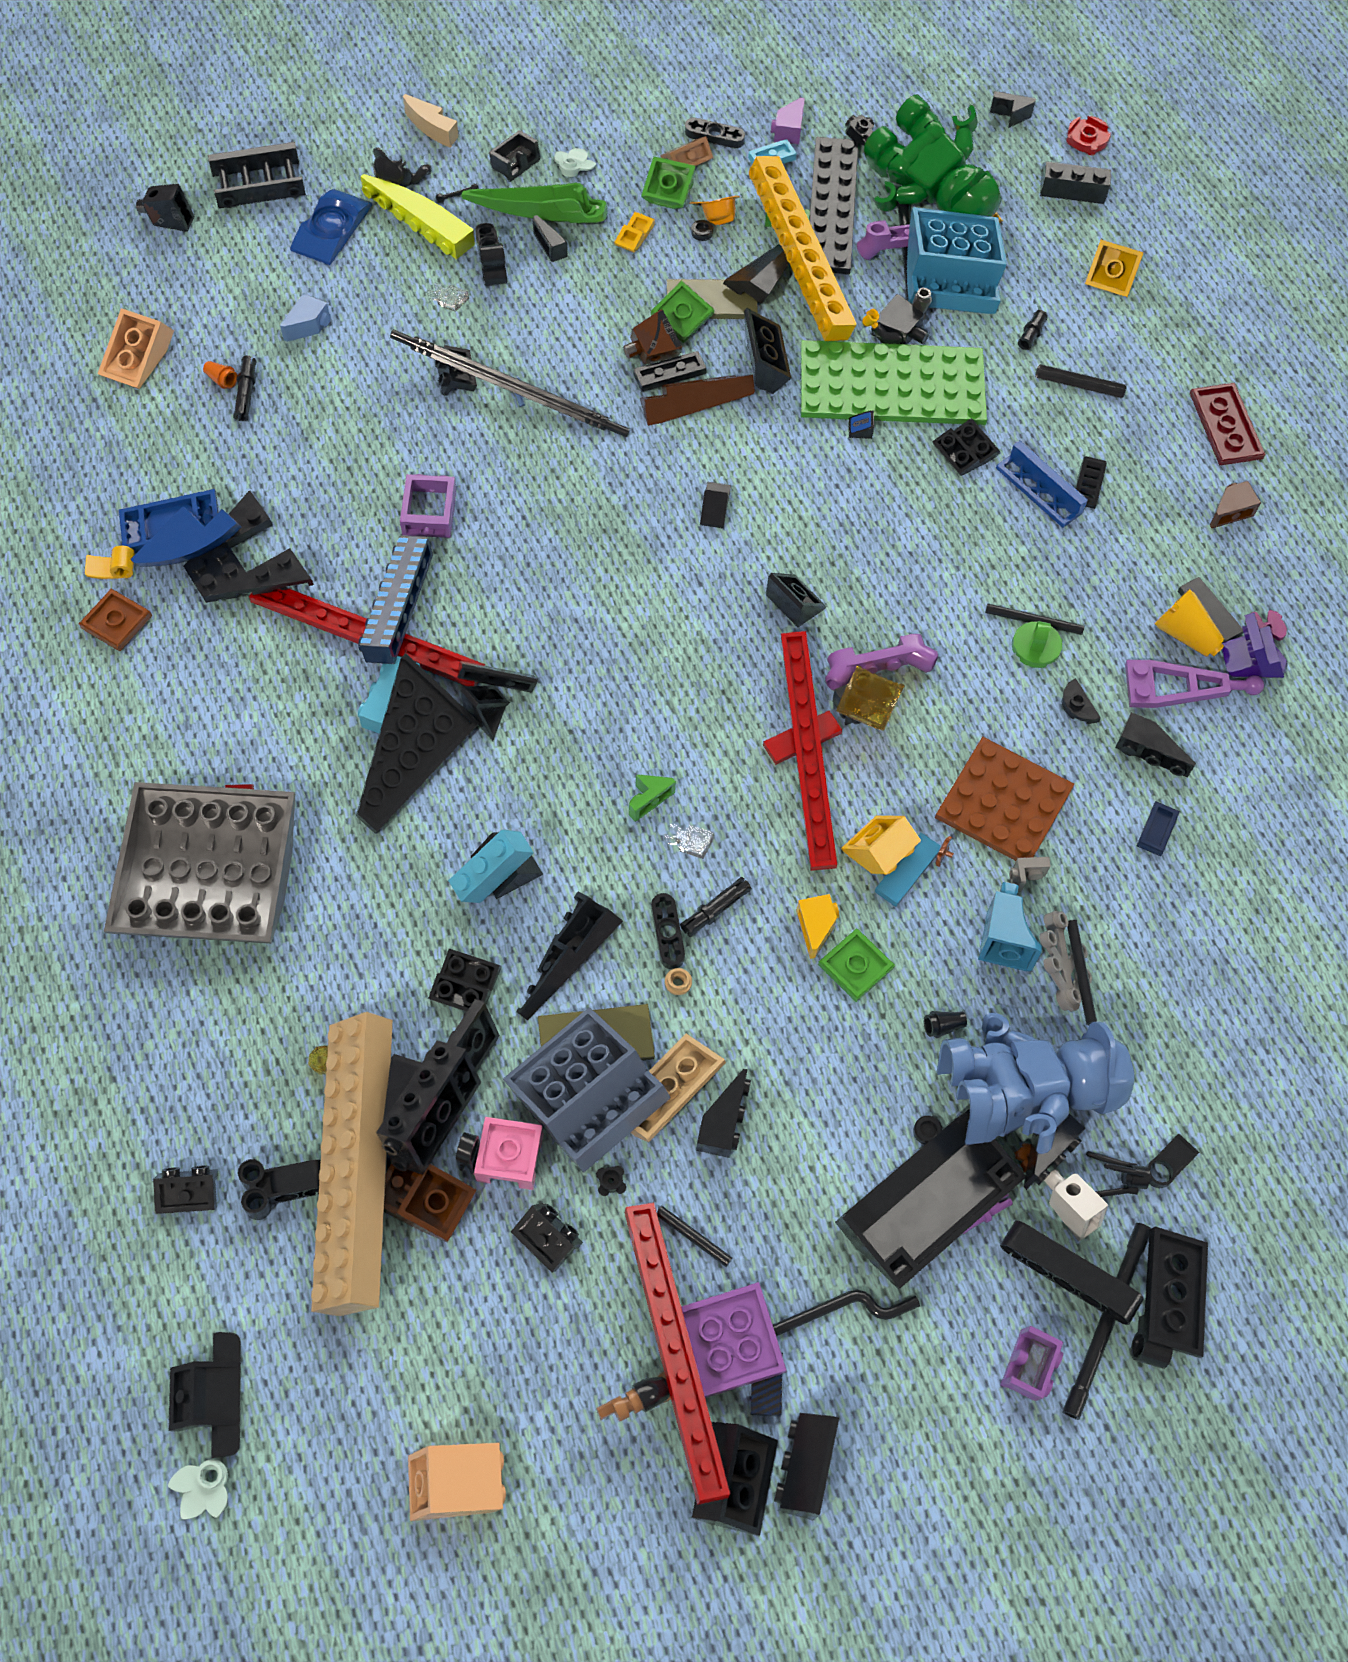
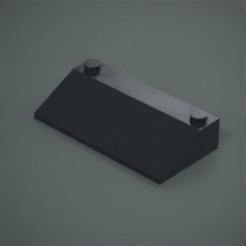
(929, 1201)

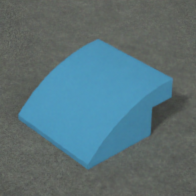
(956, 259)

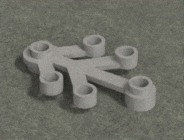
(1068, 994)

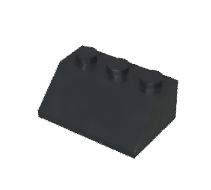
(1075, 182)
(766, 352)
(806, 1465)
(748, 1471)

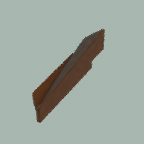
(694, 396)

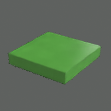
(684, 310)
(856, 965)

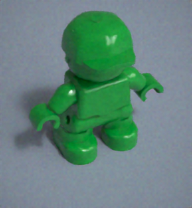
(931, 164)

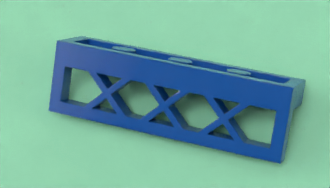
(1047, 479)

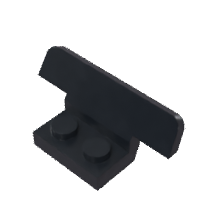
(210, 1395)

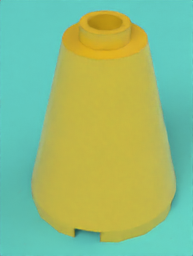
(1192, 625)

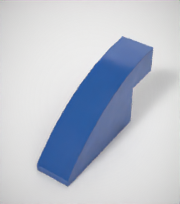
(185, 539)

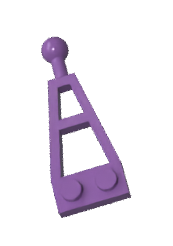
(1142, 687)

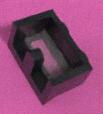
(515, 155)

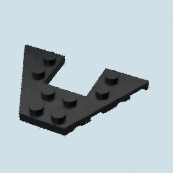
(222, 576)

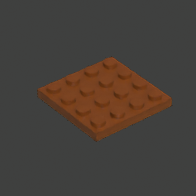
(1004, 800)

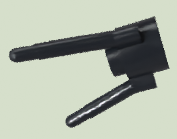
(1133, 1175)

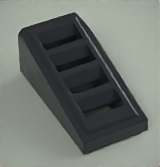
(551, 242)
(1092, 468)

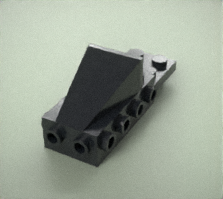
(426, 1095)

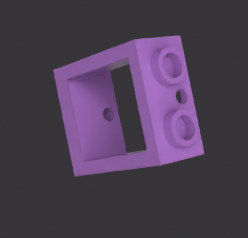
(437, 525)

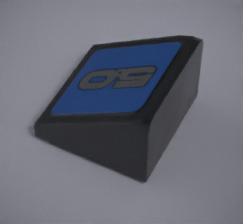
(861, 425)

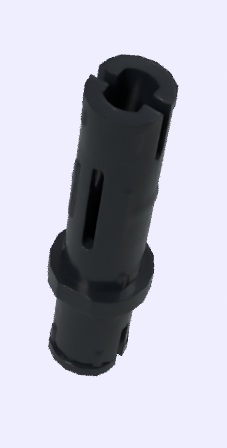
(245, 380)
(707, 913)

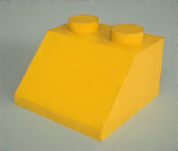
(882, 844)

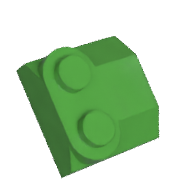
(668, 183)

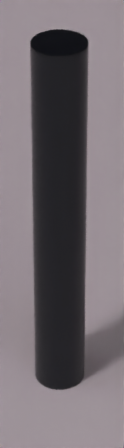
(694, 1236)

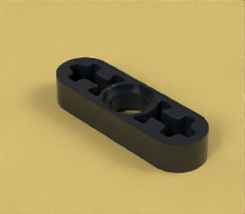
(709, 126)
(674, 922)

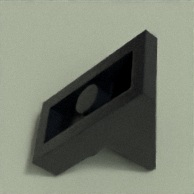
(1016, 106)
(715, 505)

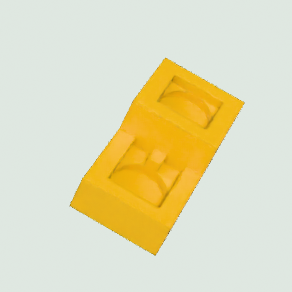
(634, 232)

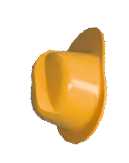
(720, 210)

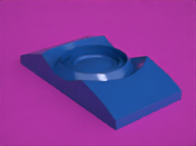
(330, 226)
(143, 521)

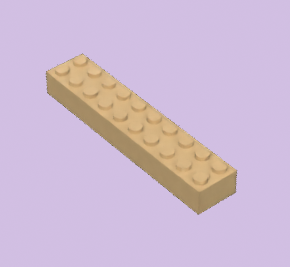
(352, 1167)

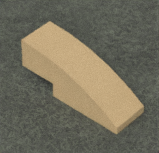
(431, 121)

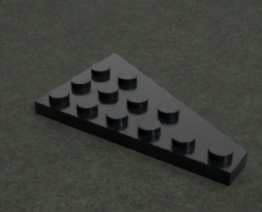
(415, 737)

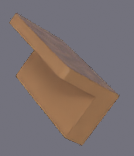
(691, 152)

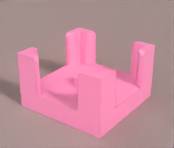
(508, 1152)

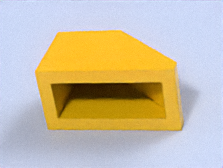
(817, 921)

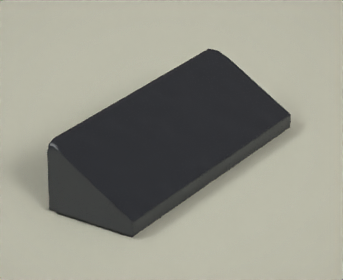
(496, 676)

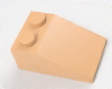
(134, 348)

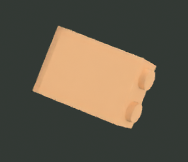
(455, 1481)

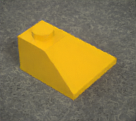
(1114, 268)

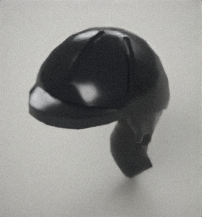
(395, 172)

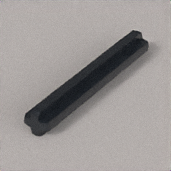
(1081, 381)

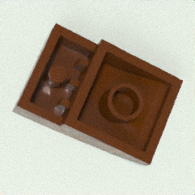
(427, 1201)

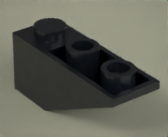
(1151, 743)
(719, 1122)
(1065, 1139)

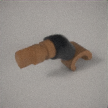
(643, 1396)

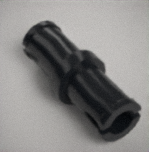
(1032, 329)

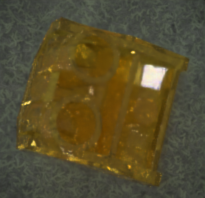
(870, 698)

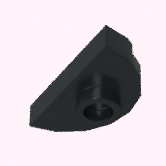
(1077, 703)

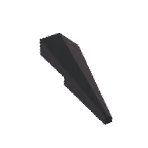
(760, 275)
(580, 937)

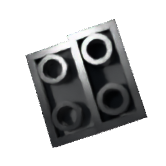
(966, 447)
(464, 980)

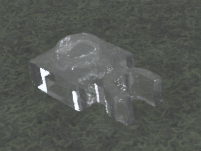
(449, 297)
(692, 841)

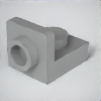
(1032, 868)

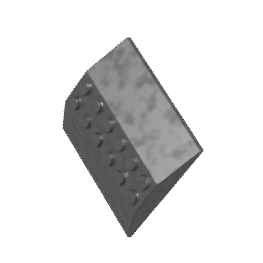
(203, 863)

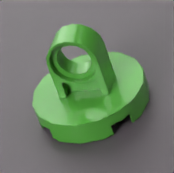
(1037, 644)

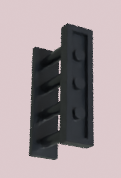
(251, 160)

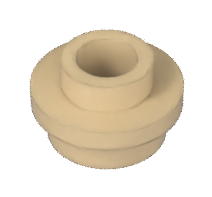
(678, 973)

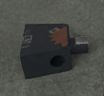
(166, 207)

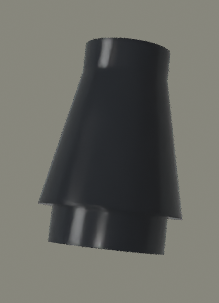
(942, 1023)

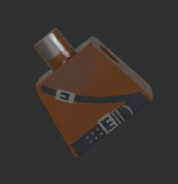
(653, 340)

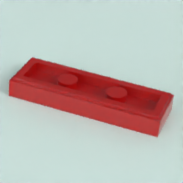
(782, 745)

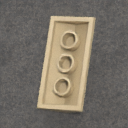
(683, 1074)

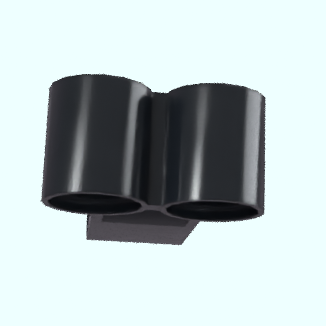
(491, 255)
(277, 1184)

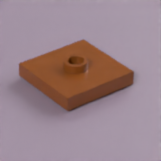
(115, 619)

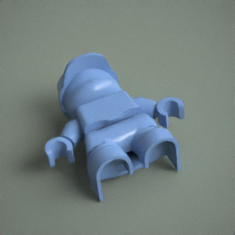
(1029, 1084)

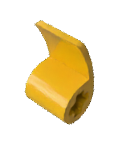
(112, 567)

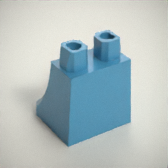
(1007, 934)

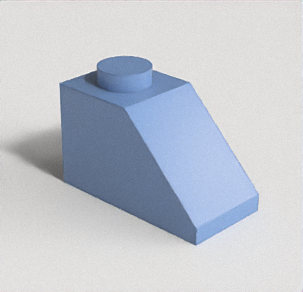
(305, 318)

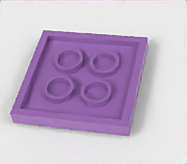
(733, 1340)

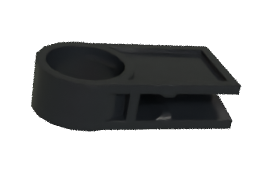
(467, 1151)
(1174, 1158)

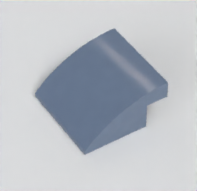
(587, 1088)

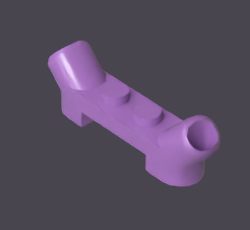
(882, 237)
(909, 651)

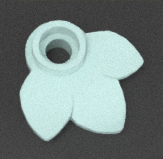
(573, 162)
(198, 1492)

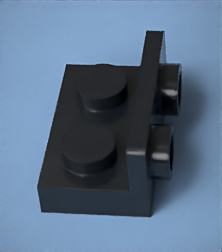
(453, 378)
(185, 1190)
(546, 1235)

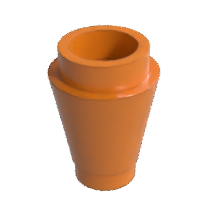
(221, 374)

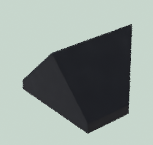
(485, 705)

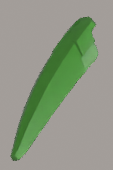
(550, 202)

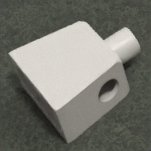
(1076, 1204)

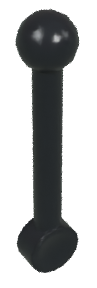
(440, 197)

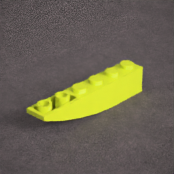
(421, 215)

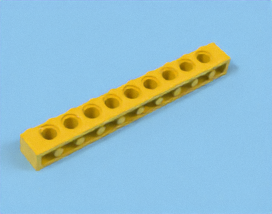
(802, 249)

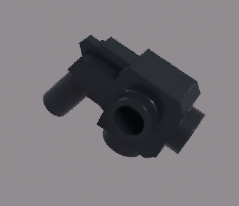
(859, 128)

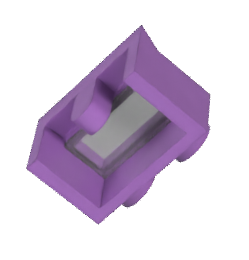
(1033, 1363)

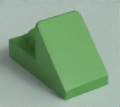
(654, 792)

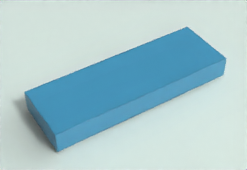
(908, 871)

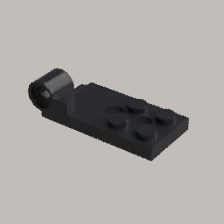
(1170, 1321)

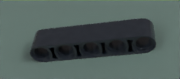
(1072, 1272)

